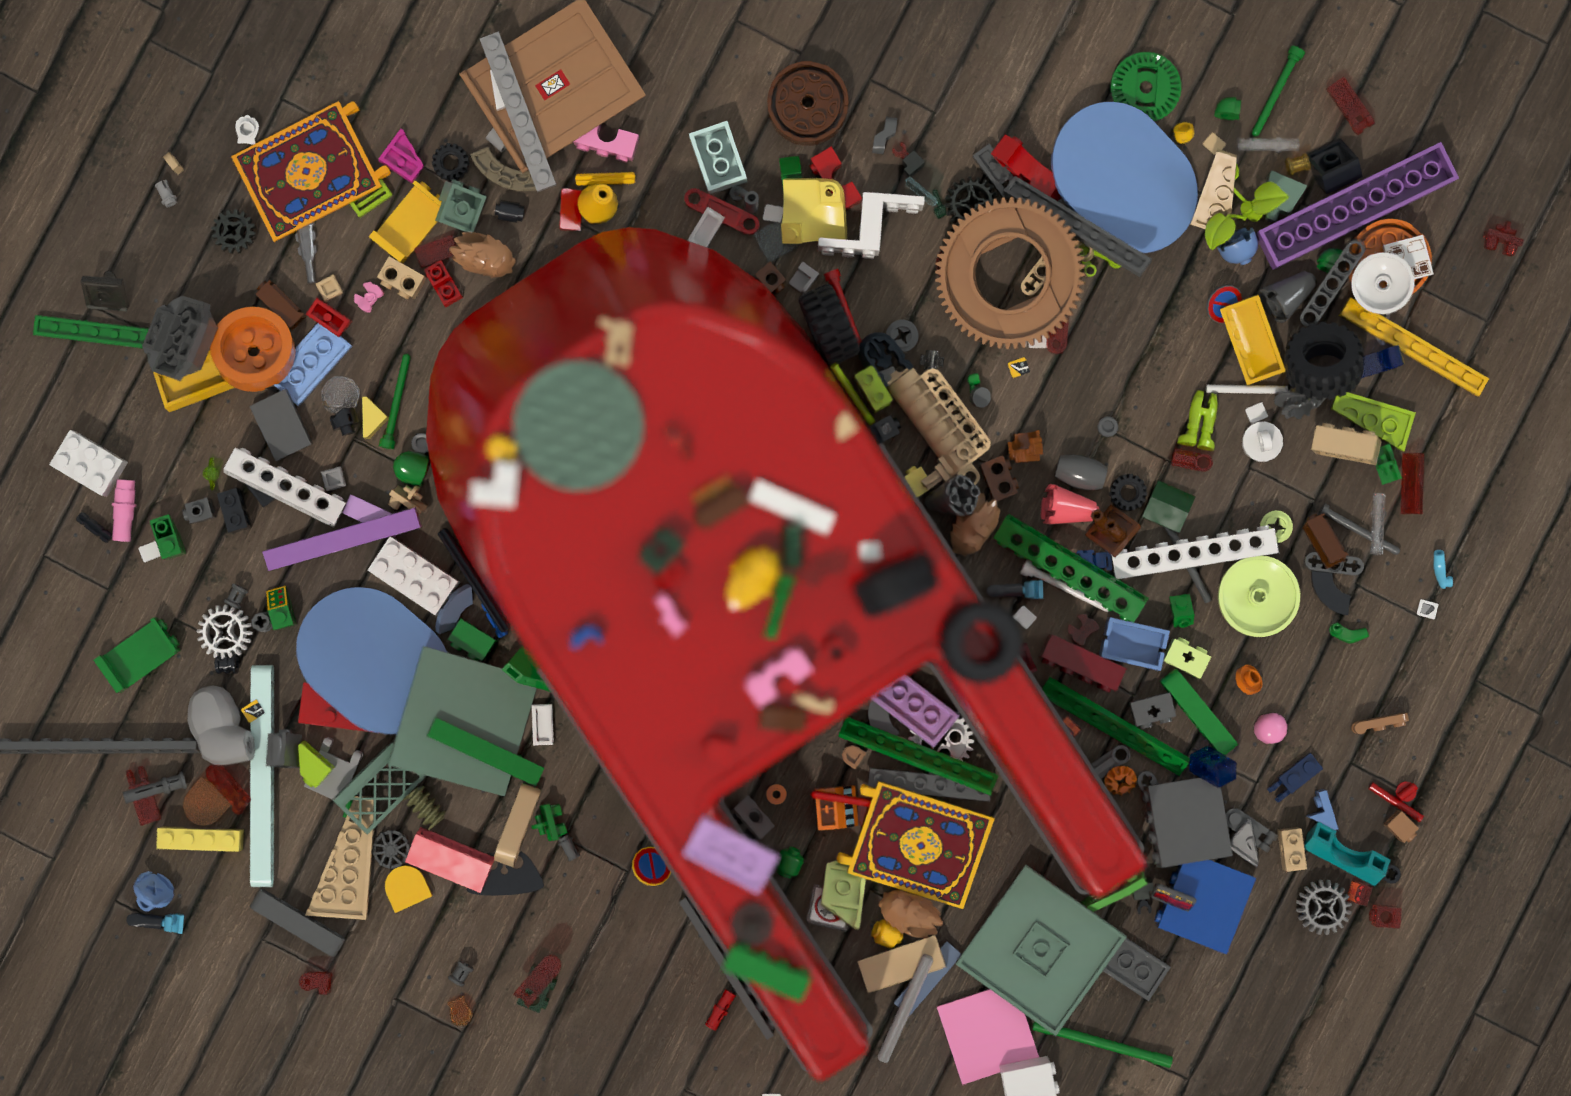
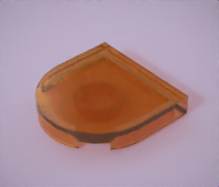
(204, 803)

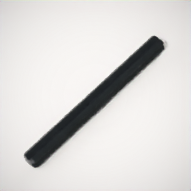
(474, 580)

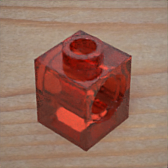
(1394, 916)

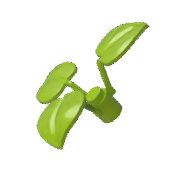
(1267, 198)

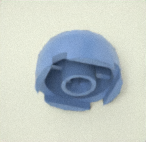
(1240, 247)

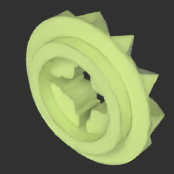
(1283, 521)

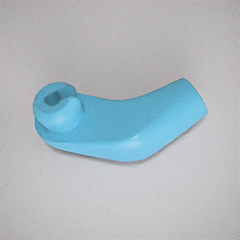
(1440, 570)

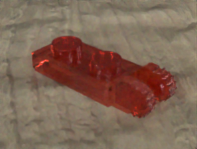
(147, 807)

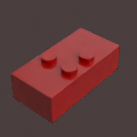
(317, 711)

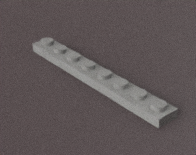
(518, 112)

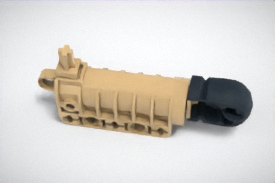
(928, 411)

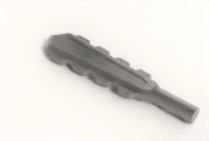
(307, 249)

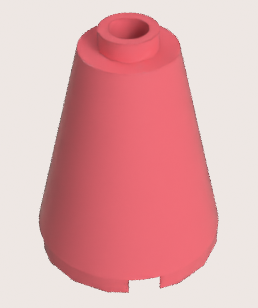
(1066, 506)

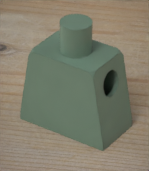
(1291, 187)

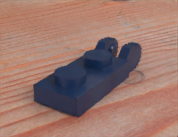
(1296, 776)

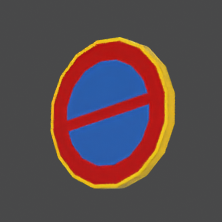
(650, 867)

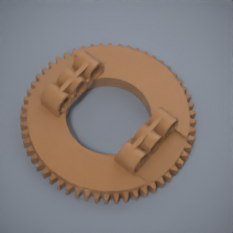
(983, 233)

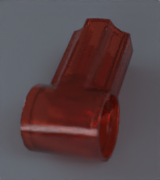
(1189, 460)

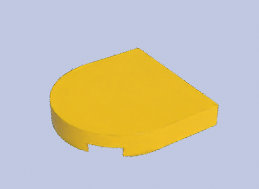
(406, 887)

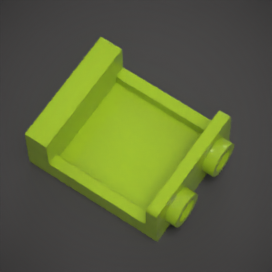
(872, 389)

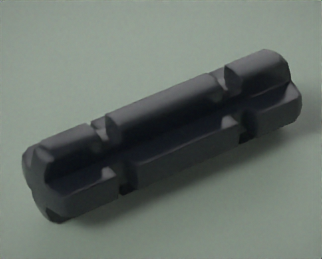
(94, 527)

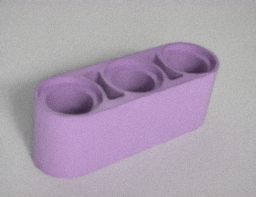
(363, 510)

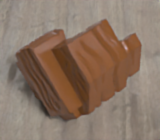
(1026, 447)

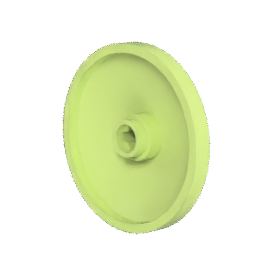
(1259, 596)

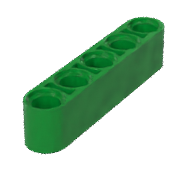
(1198, 712)

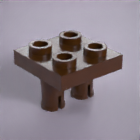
(1112, 530)

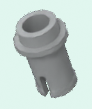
(166, 194)

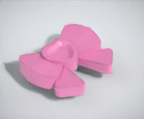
(366, 302)

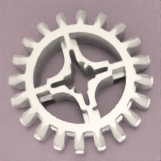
(210, 621)

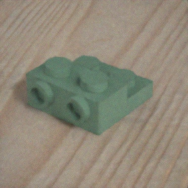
(460, 206)

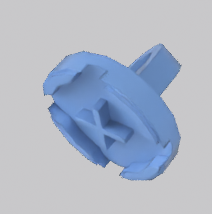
(153, 891)

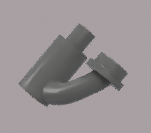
(751, 198)

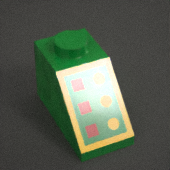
(280, 608)

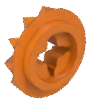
(1119, 773)

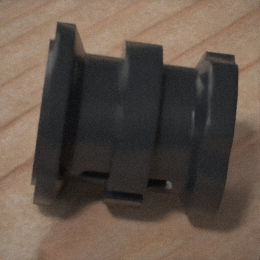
(227, 664)

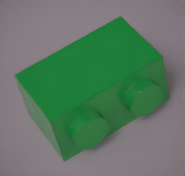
(472, 640)

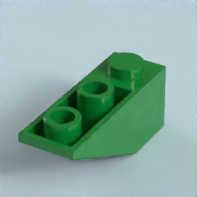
(523, 670)

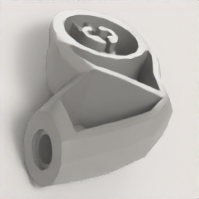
(216, 727)

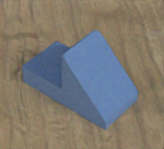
(1326, 814)

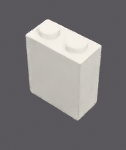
(1029, 1078)

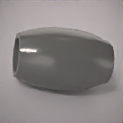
(1081, 472)

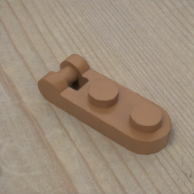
(1379, 723)

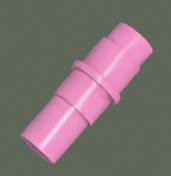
(123, 510)

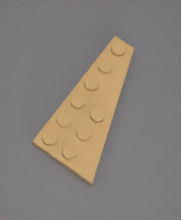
(346, 878)

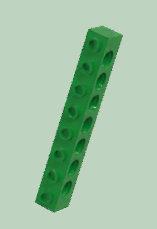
(1082, 568)

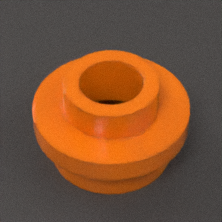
(776, 787)

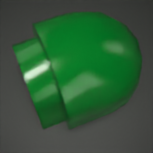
(1228, 109)
(1328, 258)

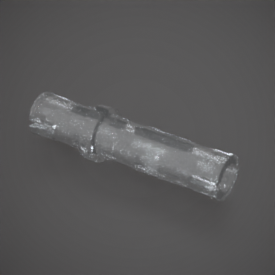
(1276, 145)
(1378, 517)

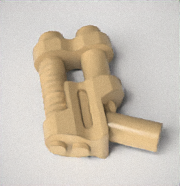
(619, 333)

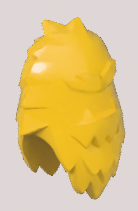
(752, 577)

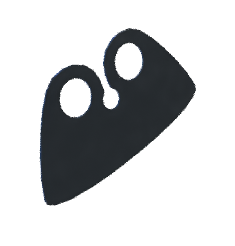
(514, 882)

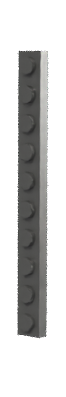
(105, 746)

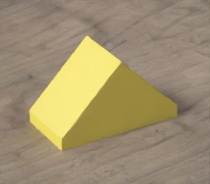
(373, 418)

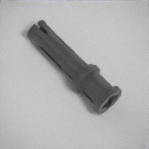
(164, 785)

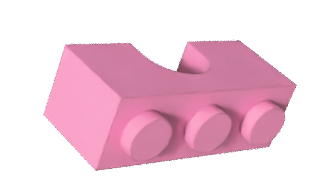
(622, 146)
(761, 684)

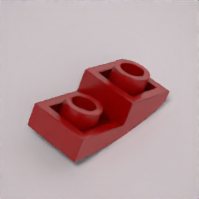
(443, 283)

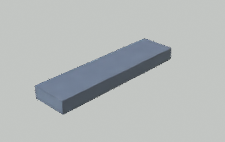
(950, 956)

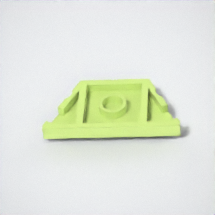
(843, 893)

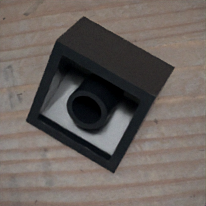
(1334, 166)

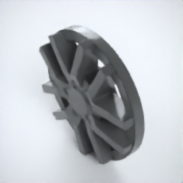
(391, 849)

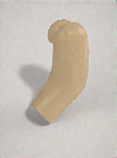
(814, 703)

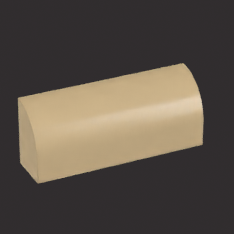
(899, 964)

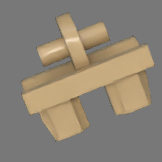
(407, 497)

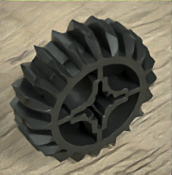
(970, 186)

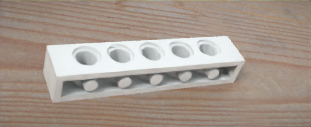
(290, 497)

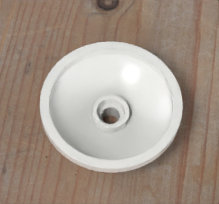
(1380, 268)

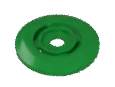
(1165, 84)

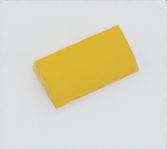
(1252, 339)
(192, 387)

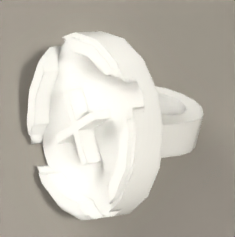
(1262, 441)

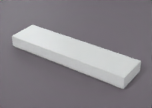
(792, 507)

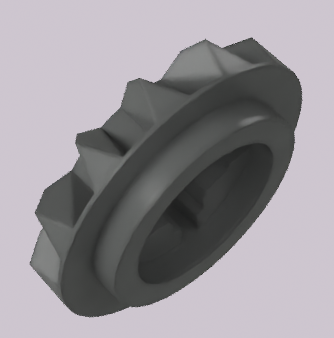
(904, 326)

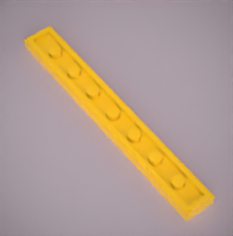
(1415, 347)

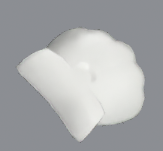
(246, 129)

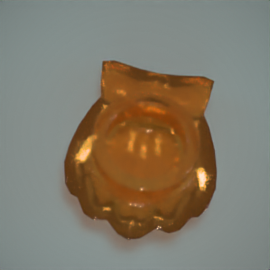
(460, 1012)

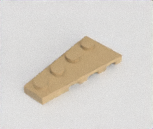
(1218, 189)

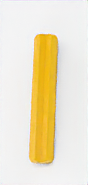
(605, 178)

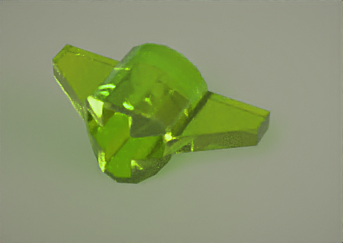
(211, 473)

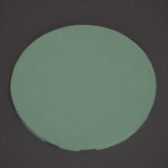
(578, 425)

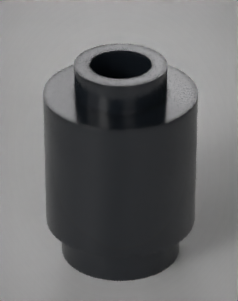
(509, 211)

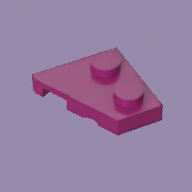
(401, 157)

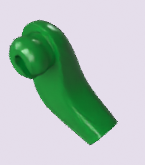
(1347, 635)

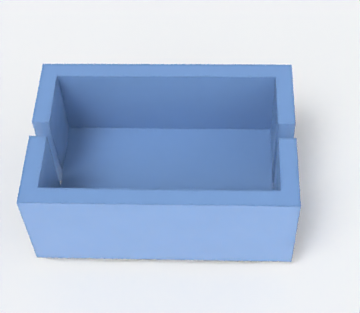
(1134, 643)

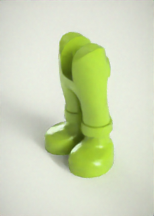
(1195, 413)

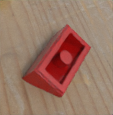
(569, 213)
(328, 317)

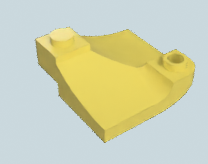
(812, 211)

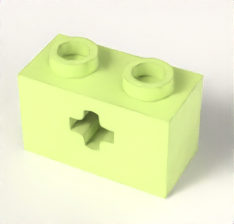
(1195, 666)

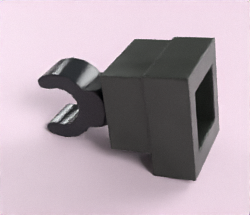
(1142, 895)

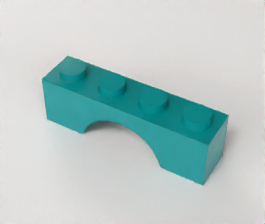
(1365, 865)

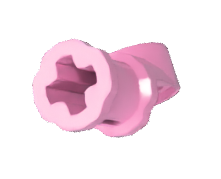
(671, 619)

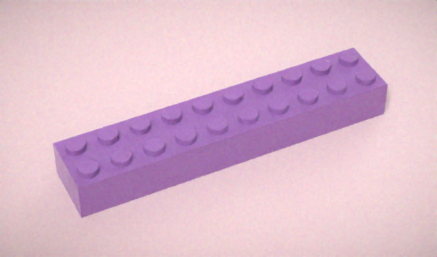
(1356, 206)

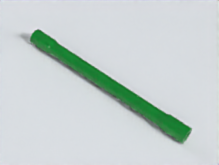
(1153, 1057)

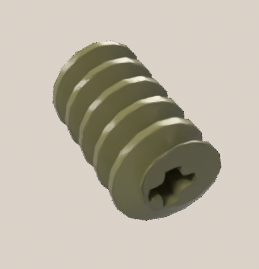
(425, 806)

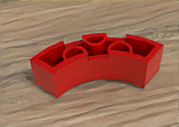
(1023, 165)

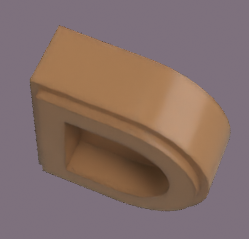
(853, 755)

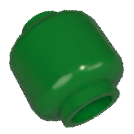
(789, 862)

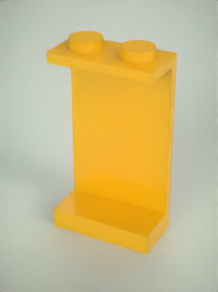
(408, 223)

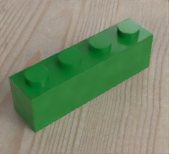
(766, 971)

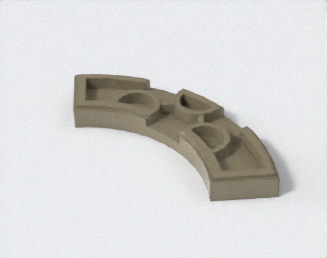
(500, 174)

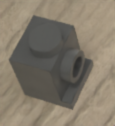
(206, 511)

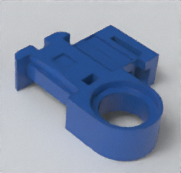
(1098, 560)

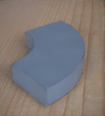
(457, 603)

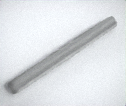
(905, 1008)

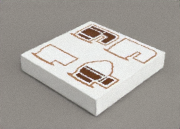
(1414, 253)

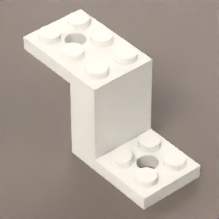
(870, 224)

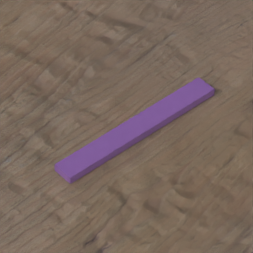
(342, 539)

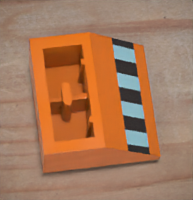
(835, 814)

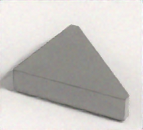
(1244, 843)

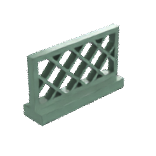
(363, 778)

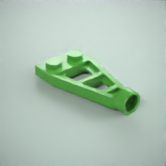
(1131, 885)

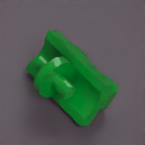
(1387, 465)
(547, 813)

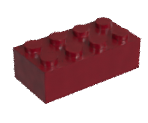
(1082, 662)

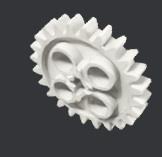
(956, 749)

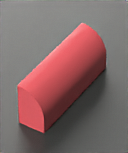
(450, 859)

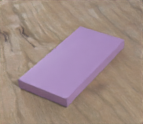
(917, 709)
(730, 854)

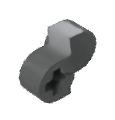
(888, 132)

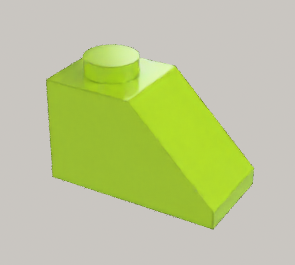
(313, 765)

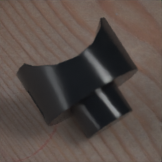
(344, 421)

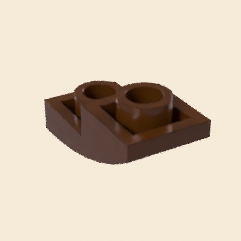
(782, 719)

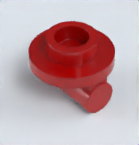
(1406, 791)

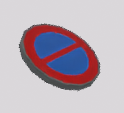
(1220, 298)

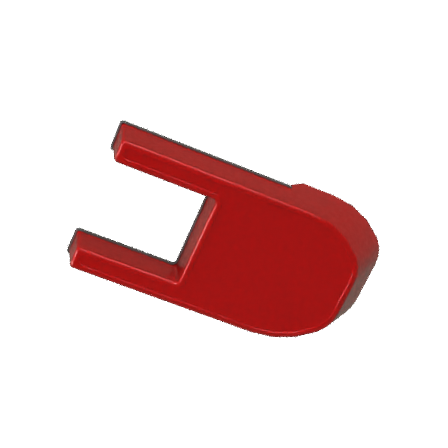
(763, 407)

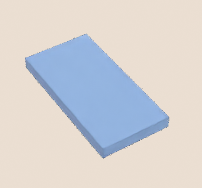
(313, 361)

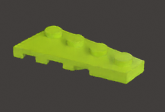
(1386, 421)

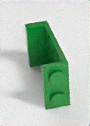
(138, 655)

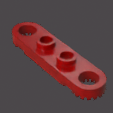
(733, 215)

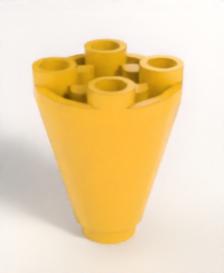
(597, 203)

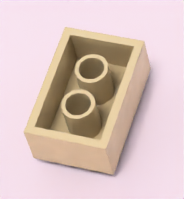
(1346, 444)

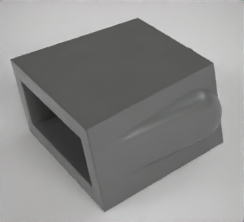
(283, 749)

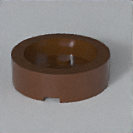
(807, 124)

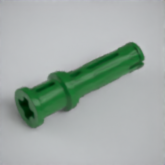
(781, 595)

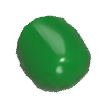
(411, 467)

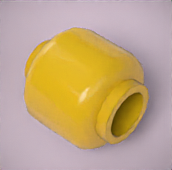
(885, 934)

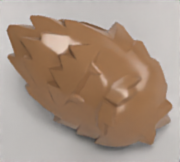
(482, 254)
(974, 529)
(910, 913)

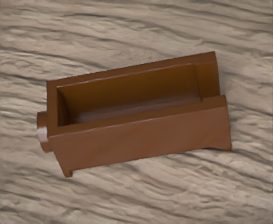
(280, 304)
(720, 507)
(1324, 540)

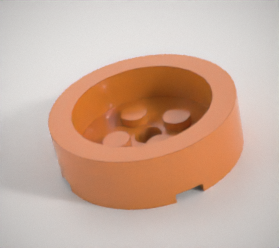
(1384, 233)
(247, 330)

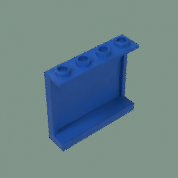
(1219, 904)

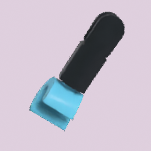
(1031, 590)
(169, 922)

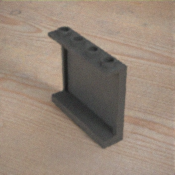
(1186, 822)

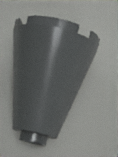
(1287, 295)

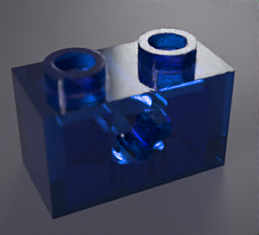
(1213, 766)

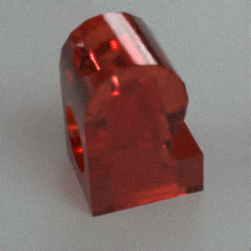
(316, 980)

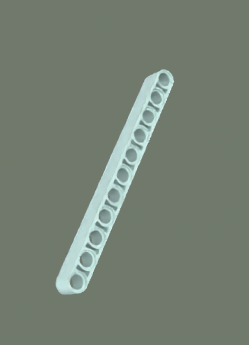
(262, 781)

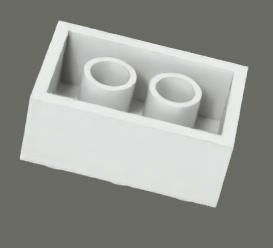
(88, 463)

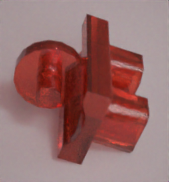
(1511, 243)

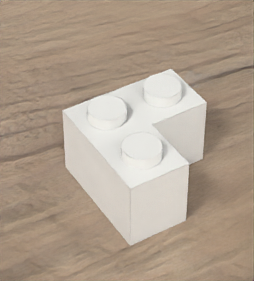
(500, 492)

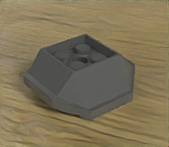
(179, 337)

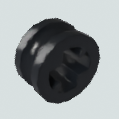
(1396, 877)

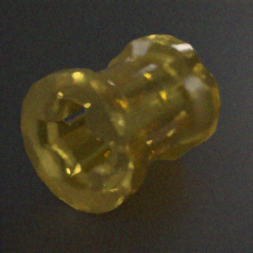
(1297, 164)

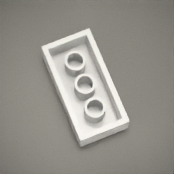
(413, 575)

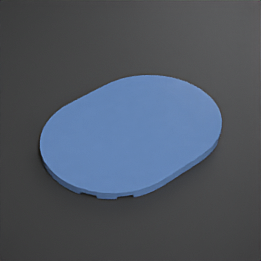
(1124, 175)
(363, 654)

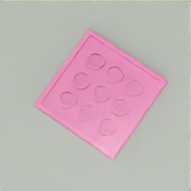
(985, 1034)

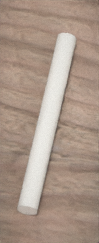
(1259, 389)

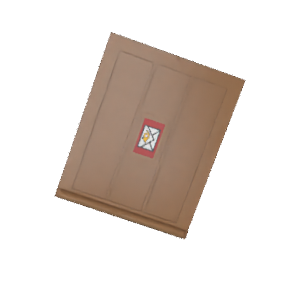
(567, 79)

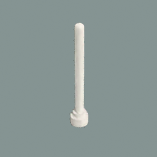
(1029, 569)

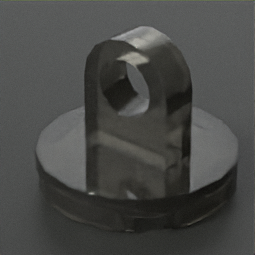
(752, 923)

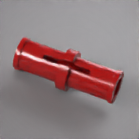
(720, 1009)

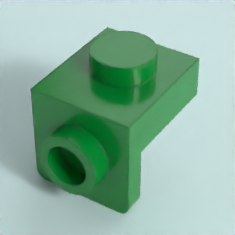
(1182, 610)

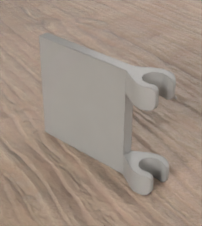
(340, 775)

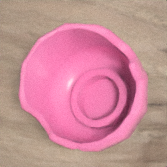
(1270, 728)

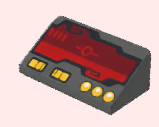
(1173, 897)

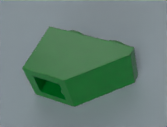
(167, 537)

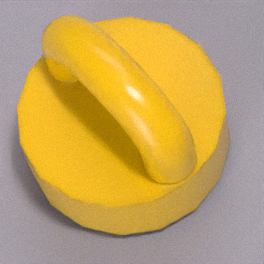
(1183, 132)

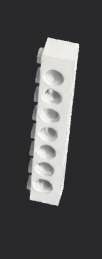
(1267, 546)

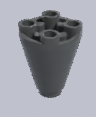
(954, 497)

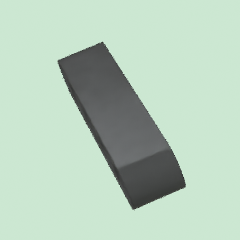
(1337, 273)
(297, 922)

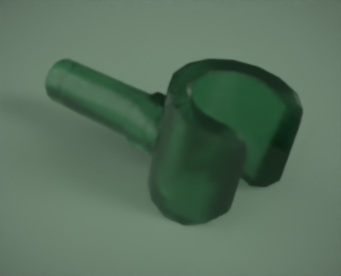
(939, 211)

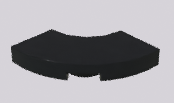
(1328, 592)

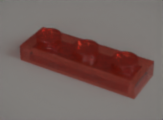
(1412, 483)

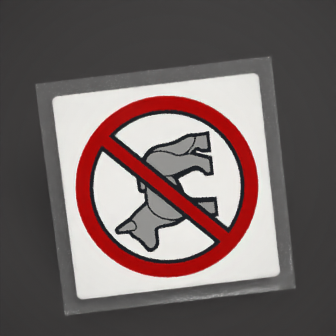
(821, 916)

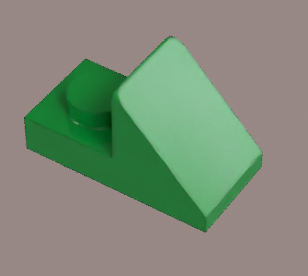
(790, 168)

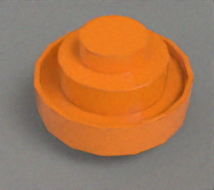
(1248, 679)

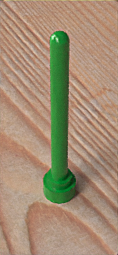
(1294, 55)
(387, 440)

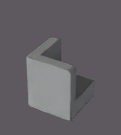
(804, 278)

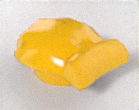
(501, 448)

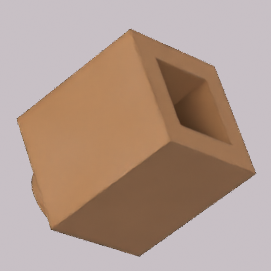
(1401, 827)

